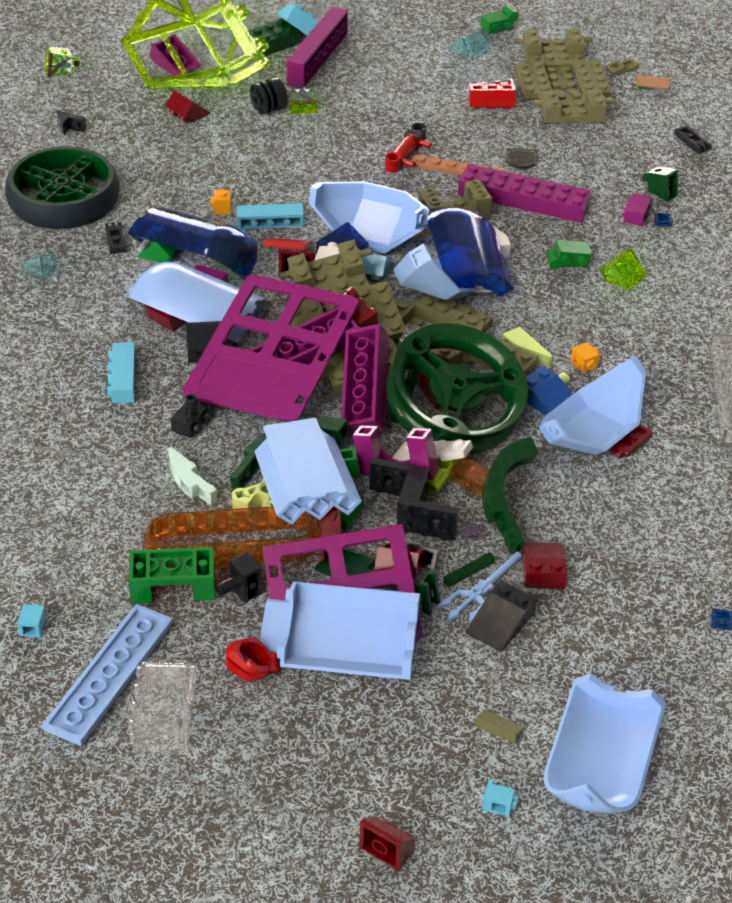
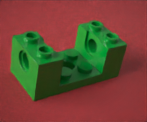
(150, 569)

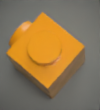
(221, 202)

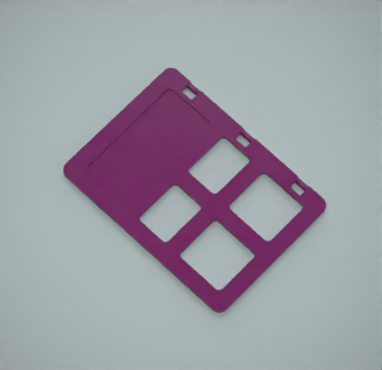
(259, 380)

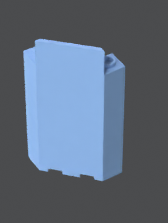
(305, 471)
(343, 629)

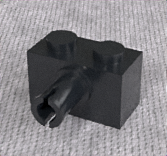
(190, 416)
(244, 579)

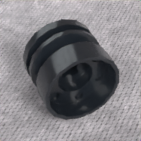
(268, 95)

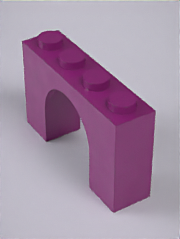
(419, 443)

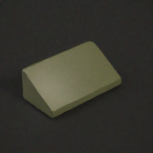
(499, 726)

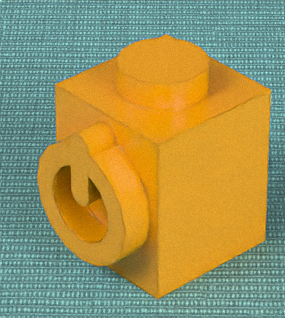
(585, 357)

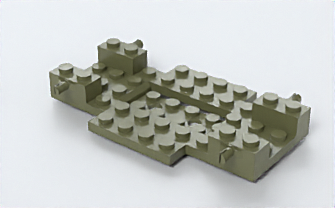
(557, 58)
(336, 275)

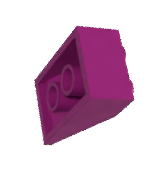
(161, 56)

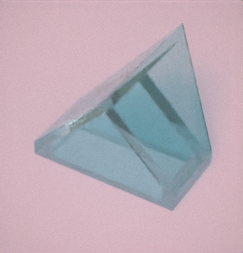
(39, 266)

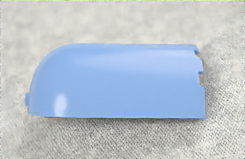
(191, 295)
(603, 746)

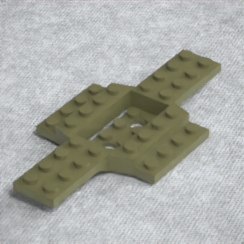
(447, 311)

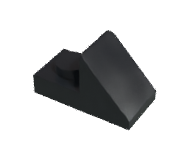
(71, 121)

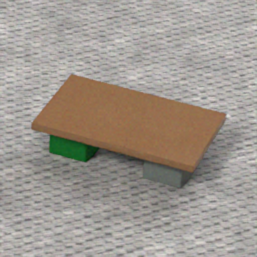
(661, 84)

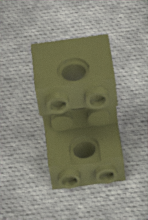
(475, 199)

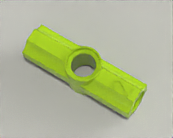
(442, 475)

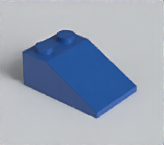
(546, 390)

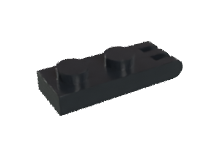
(692, 139)
(115, 238)

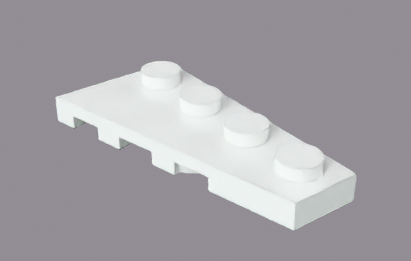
(444, 450)

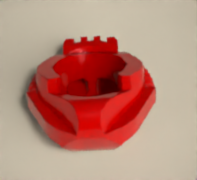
(242, 660)

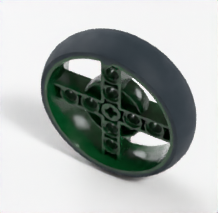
(63, 193)

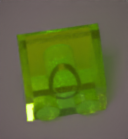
(623, 269)

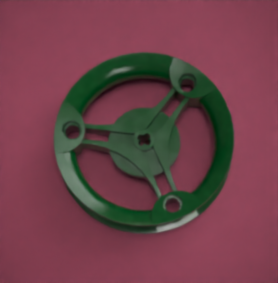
(455, 385)

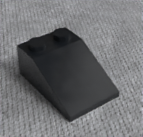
(502, 615)

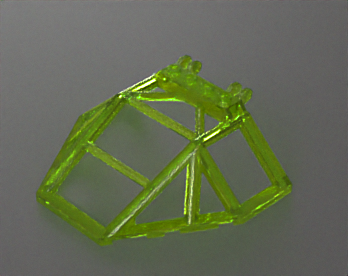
(206, 77)

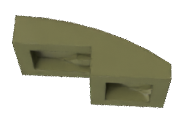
(622, 67)

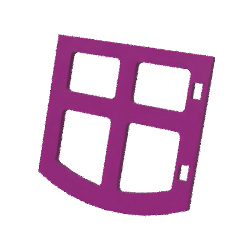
(398, 576)

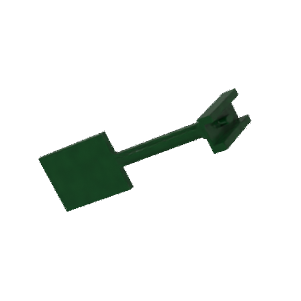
(361, 564)

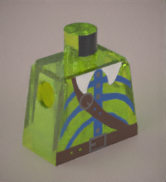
(59, 61)
(303, 101)

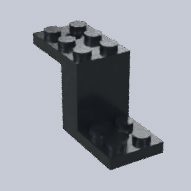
(413, 511)

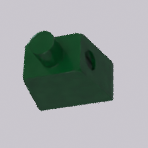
(662, 182)

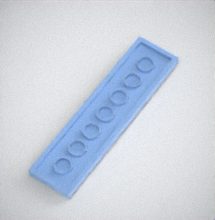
(107, 675)

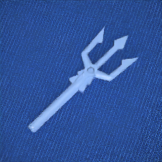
(479, 590)

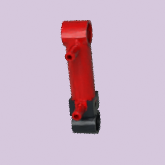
(412, 140)

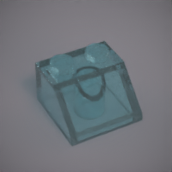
(470, 43)

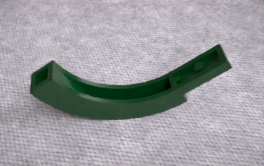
(335, 427)
(493, 500)

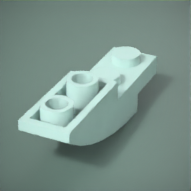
(187, 479)

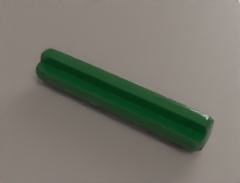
(468, 569)

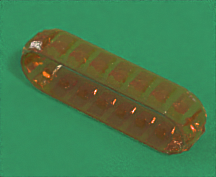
(229, 522)

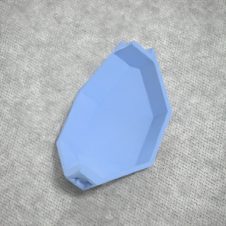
(377, 212)
(425, 275)
(599, 412)

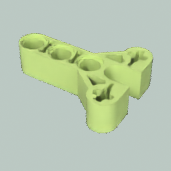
(251, 496)

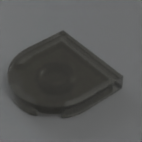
(521, 158)

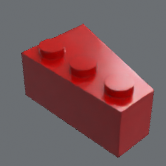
(492, 95)

